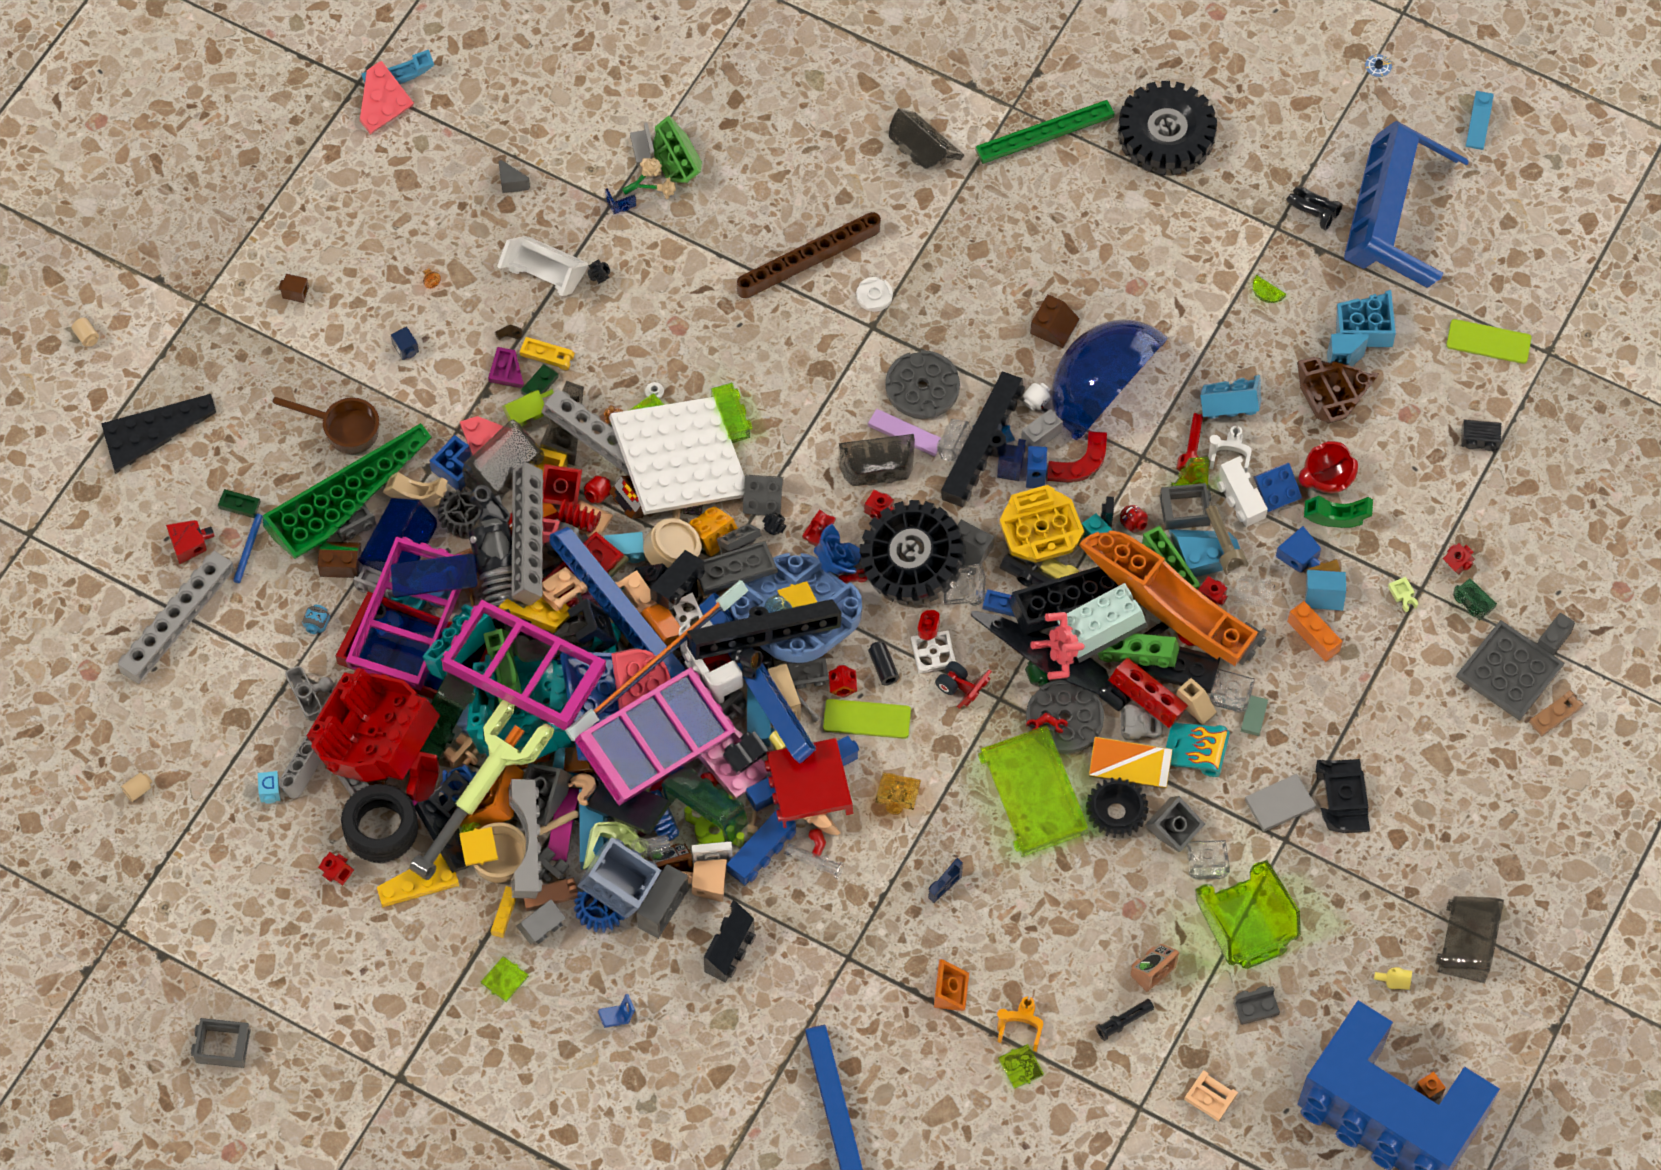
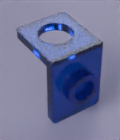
(621, 205)

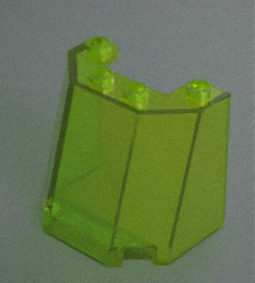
(1252, 917)

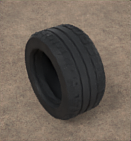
(377, 797)

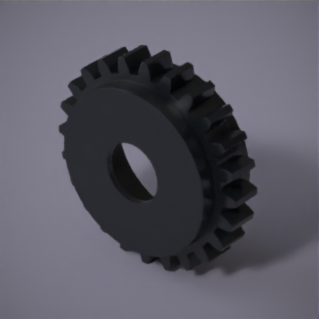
(1117, 793)

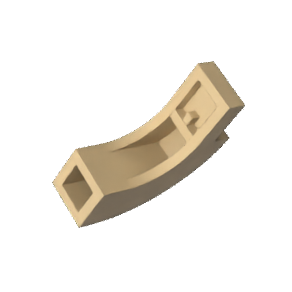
(428, 493)

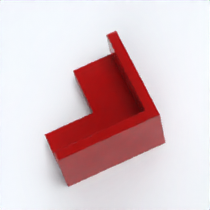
(423, 776)

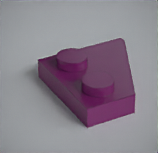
(506, 369)

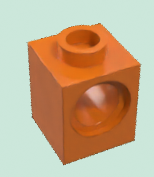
(1430, 1087)

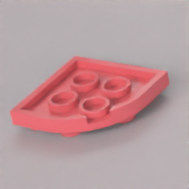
(627, 664)

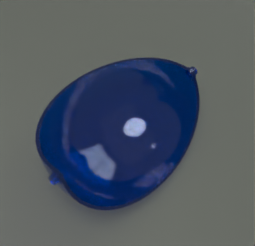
(1099, 368)

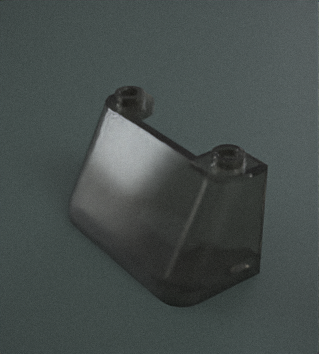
(1470, 937)

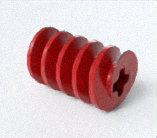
(579, 517)

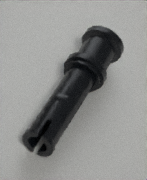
(1115, 1021)

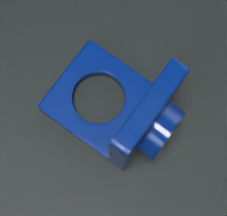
(617, 1014)

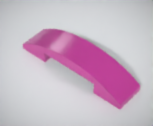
(560, 836)

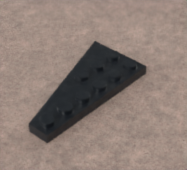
(147, 431)

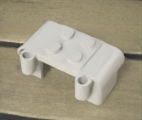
(719, 681)

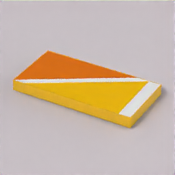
(1130, 761)

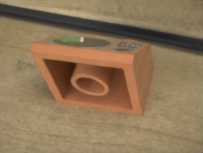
(1154, 966)

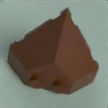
(1332, 387)

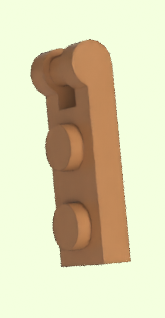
(1556, 713)

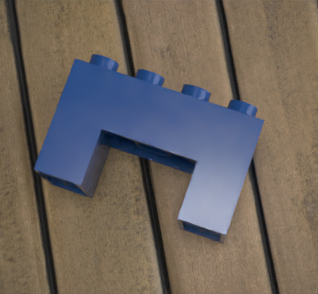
(1385, 1113)

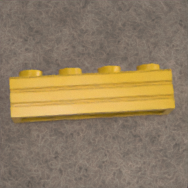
(504, 913)

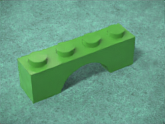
(506, 670)

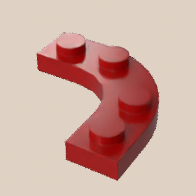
(1084, 467)

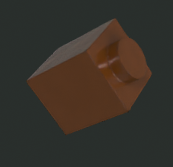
(294, 288)

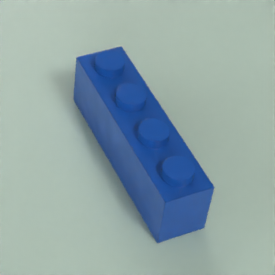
(760, 849)

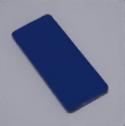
(434, 575)

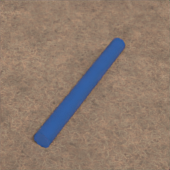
(247, 549)

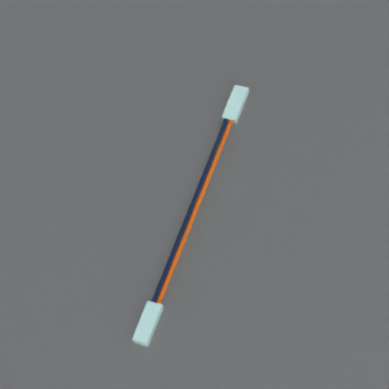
(590, 718)

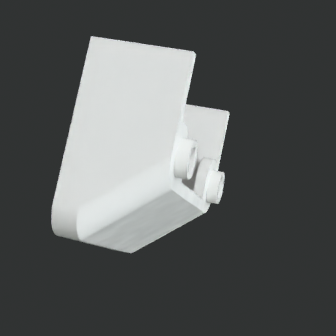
(544, 262)

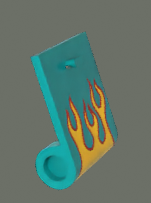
(1198, 747)

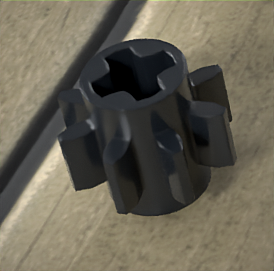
(598, 271)
(774, 523)

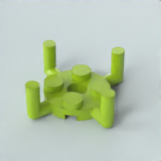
(702, 828)

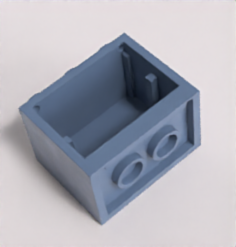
(619, 877)

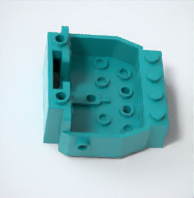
(549, 689)

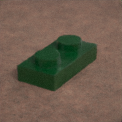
(540, 380)
(239, 503)

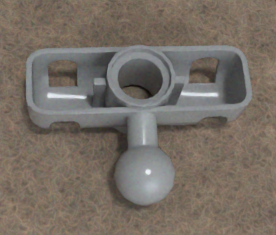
(310, 701)

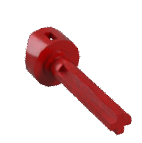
(1192, 443)

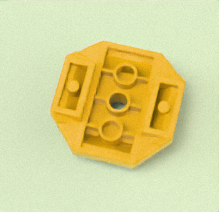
(1037, 509)

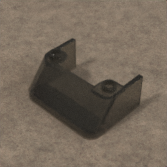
(536, 650)

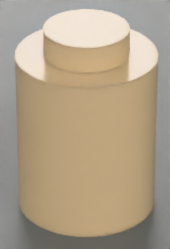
(85, 332)
(136, 786)

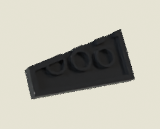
(434, 822)

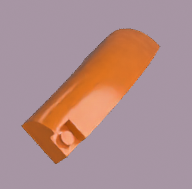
(1169, 595)

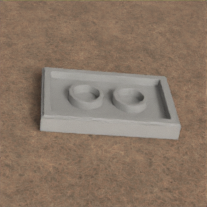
(1280, 802)

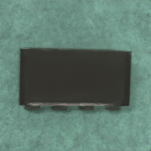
(499, 457)

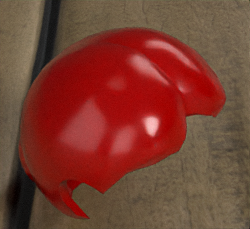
(1329, 468)

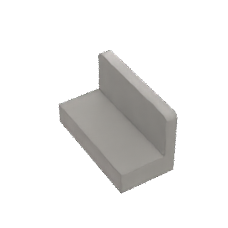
(642, 144)

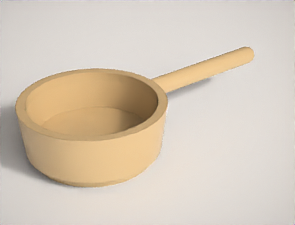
(670, 539)
(511, 848)

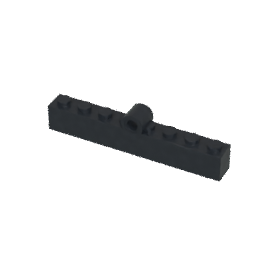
(984, 439)
(763, 628)

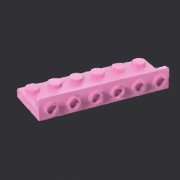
(733, 784)

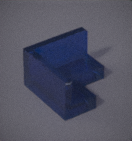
(1011, 462)

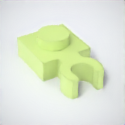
(1403, 592)

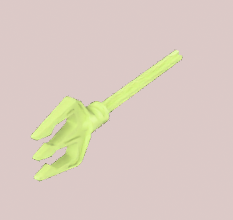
(608, 830)

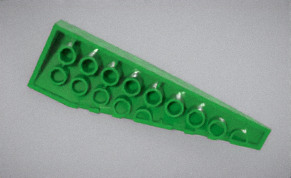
(326, 506)

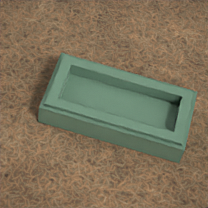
(1254, 715)

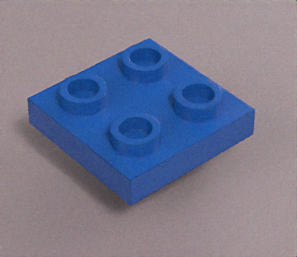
(1278, 486)

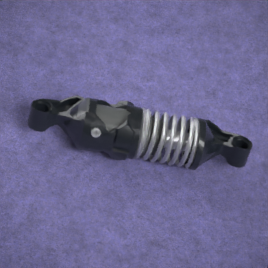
(492, 548)

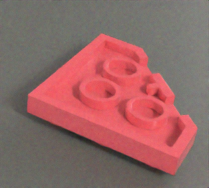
(382, 98)
(478, 432)

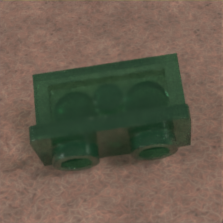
(1474, 599)

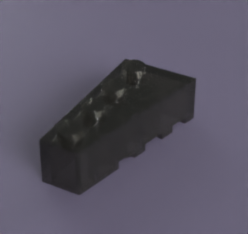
(558, 438)

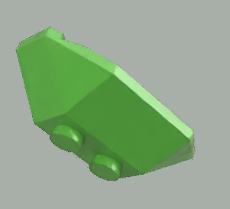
(675, 152)

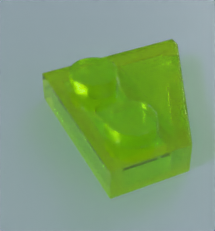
(1195, 472)

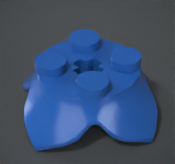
(836, 556)

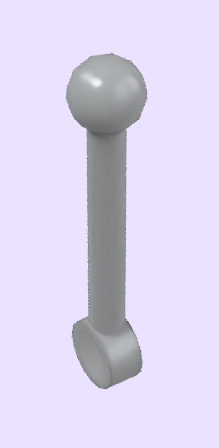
(814, 717)

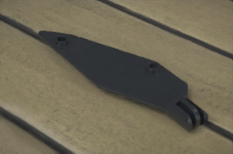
(1085, 674)

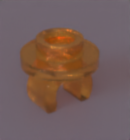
(431, 278)
(611, 409)

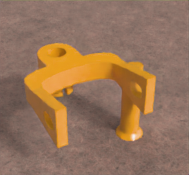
(1022, 1015)

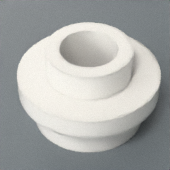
(660, 390)

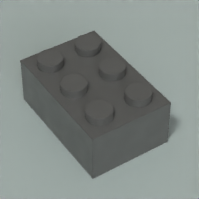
(662, 901)

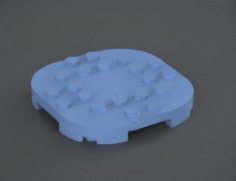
(824, 587)

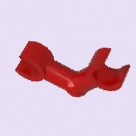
(1046, 717)

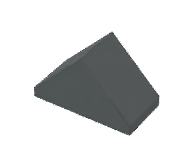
(512, 179)

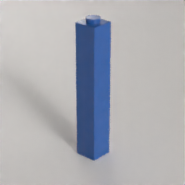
(760, 793)

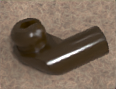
(510, 331)

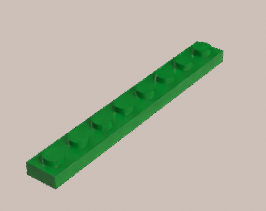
(1044, 131)

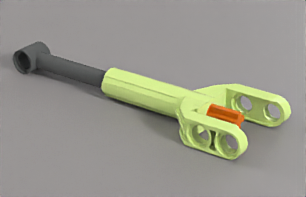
(500, 755)

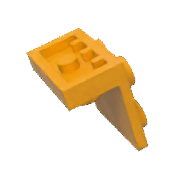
(712, 525)

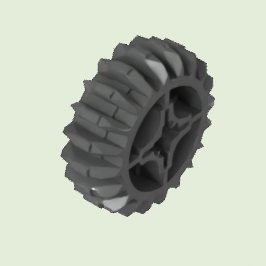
(451, 519)

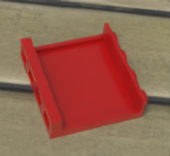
(810, 786)

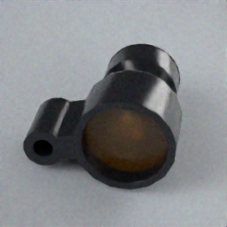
(750, 661)

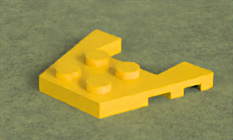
(539, 614)

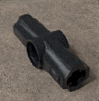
(1025, 572)

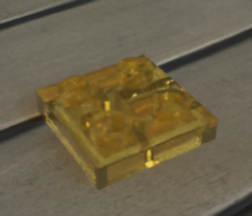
(897, 792)

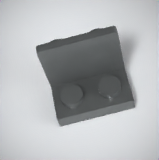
(762, 494)

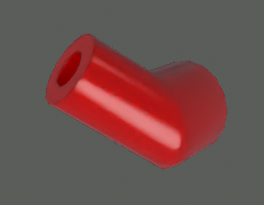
(819, 840)

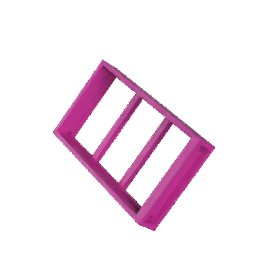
(353, 660)
(577, 700)

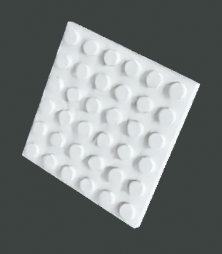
(678, 455)

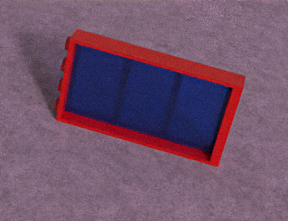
(398, 651)

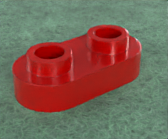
(928, 624)

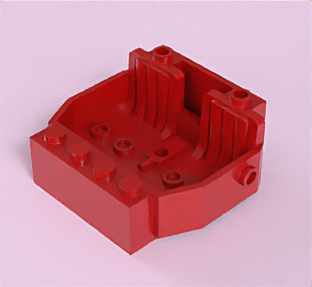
(371, 727)

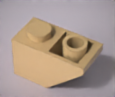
(1197, 700)

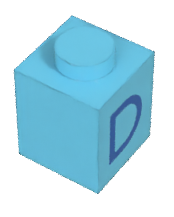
(269, 787)

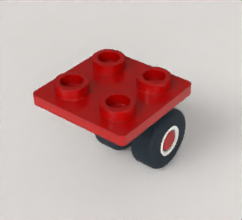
(956, 679)

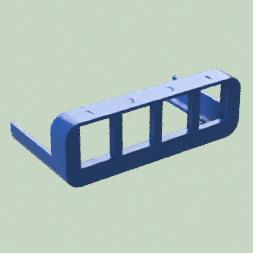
(1382, 203)

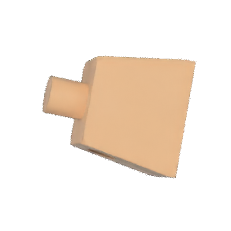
(708, 879)

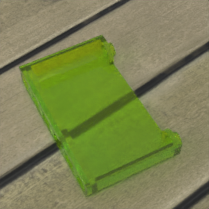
(1034, 791)

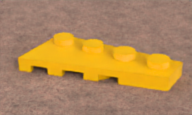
(410, 885)

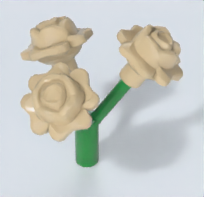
(649, 168)

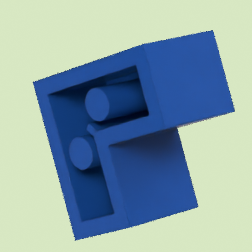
(450, 461)

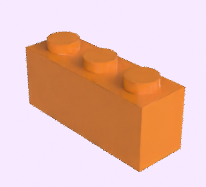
(1314, 631)

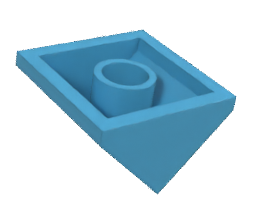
(1325, 589)

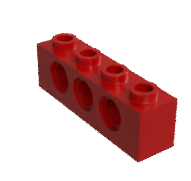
(1148, 692)

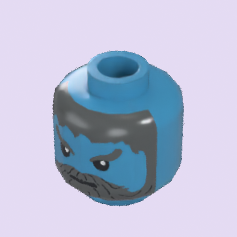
(316, 619)

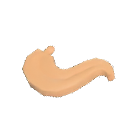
(588, 784)

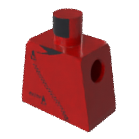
(188, 539)

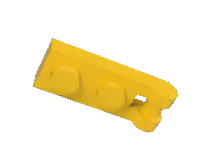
(547, 353)

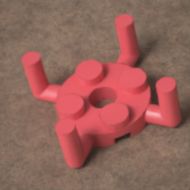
(1062, 643)

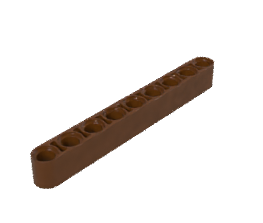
(800, 257)

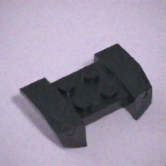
(1345, 795)

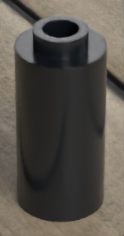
(883, 663)

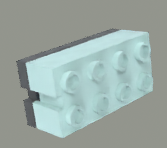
(1105, 621)

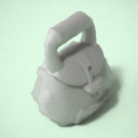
(1137, 723)

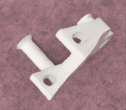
(1233, 443)

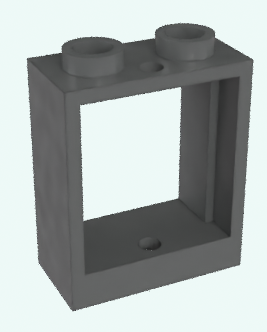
(1181, 492)
(241, 1028)

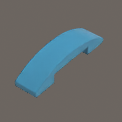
(411, 69)

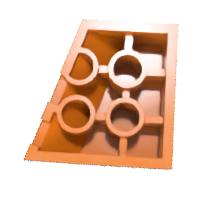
(495, 804)

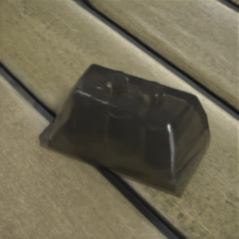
(921, 141)
(877, 460)

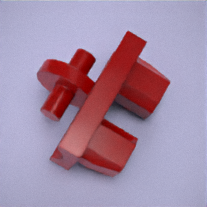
(816, 527)

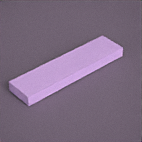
(894, 427)

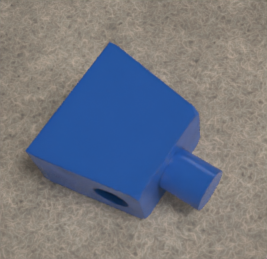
(1036, 463)
(1299, 551)

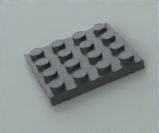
(1510, 670)

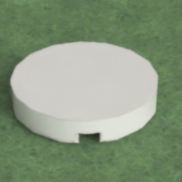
(874, 294)

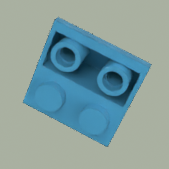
(1347, 348)

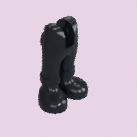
(1314, 204)

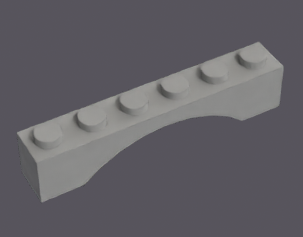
(523, 801)

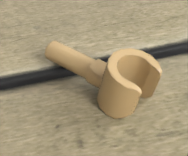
(751, 827)

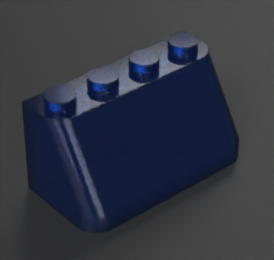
(400, 519)

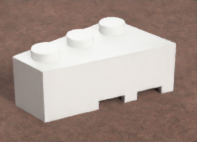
(1240, 493)

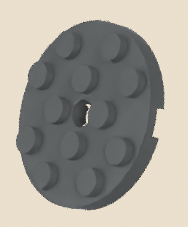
(926, 401)
(1082, 706)

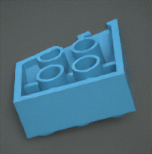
(1370, 317)
(1231, 399)
(1200, 550)

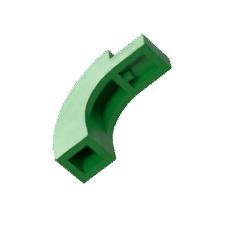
(1338, 515)

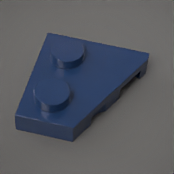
(946, 881)

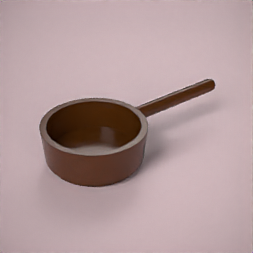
(348, 423)

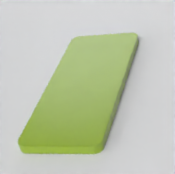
(1489, 341)
(867, 718)

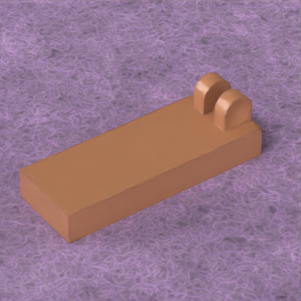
(557, 891)

